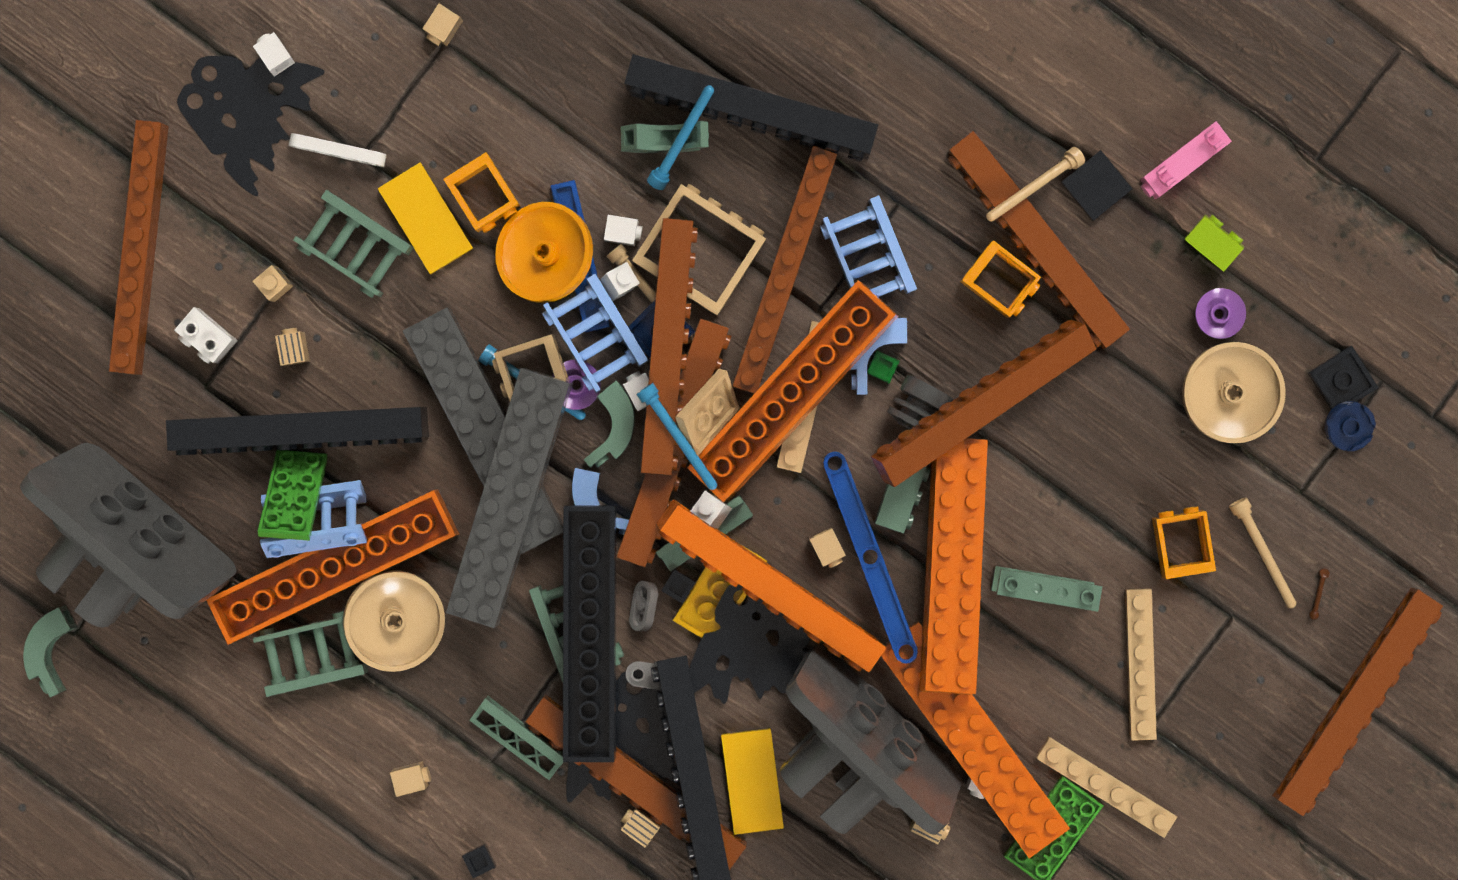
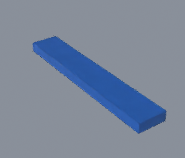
(567, 195)

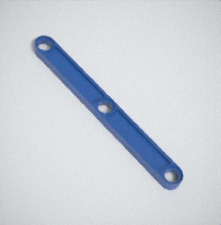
(876, 573)

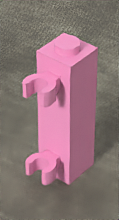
(1184, 161)

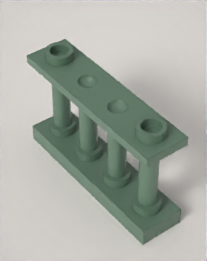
(375, 233)
(1046, 588)
(551, 621)
(302, 677)

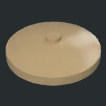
(1233, 392)
(393, 621)

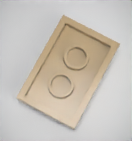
(708, 411)

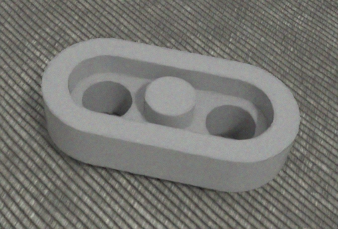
(643, 606)
(646, 680)

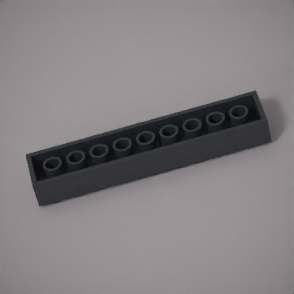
(752, 108)
(297, 428)
(589, 633)
(690, 769)

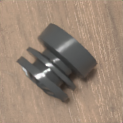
(921, 402)

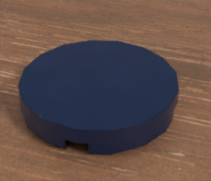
(1349, 426)

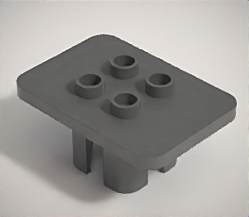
(125, 531)
(882, 749)

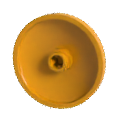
(544, 252)

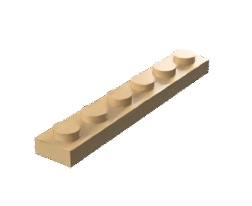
(795, 446)
(1140, 664)
(1106, 787)

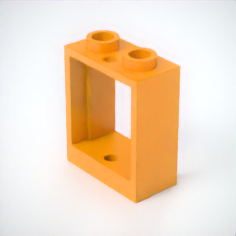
(467, 172)
(1029, 289)
(1186, 569)

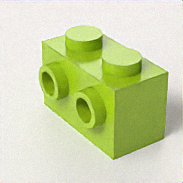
(1215, 242)

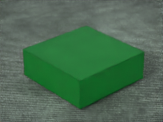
(883, 367)

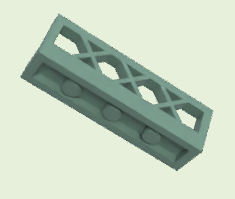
(673, 554)
(520, 729)

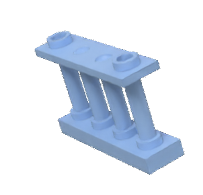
(883, 235)
(619, 333)
(331, 496)

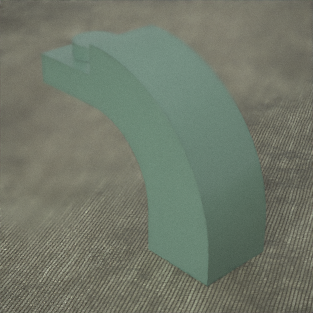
(659, 138)
(623, 424)
(39, 648)

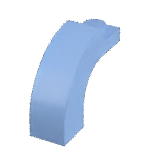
(893, 335)
(585, 493)

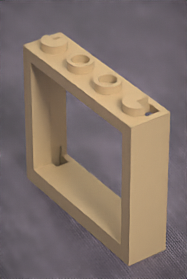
(732, 219)

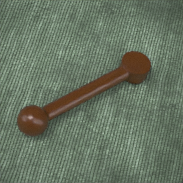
(1323, 573)

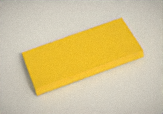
(425, 218)
(699, 607)
(752, 781)

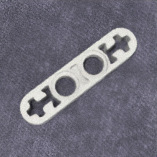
(337, 150)

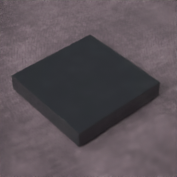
(1096, 185)
(1343, 378)

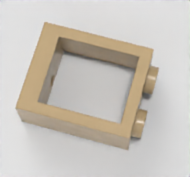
(553, 354)

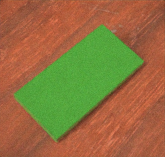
(292, 495)
(1078, 812)

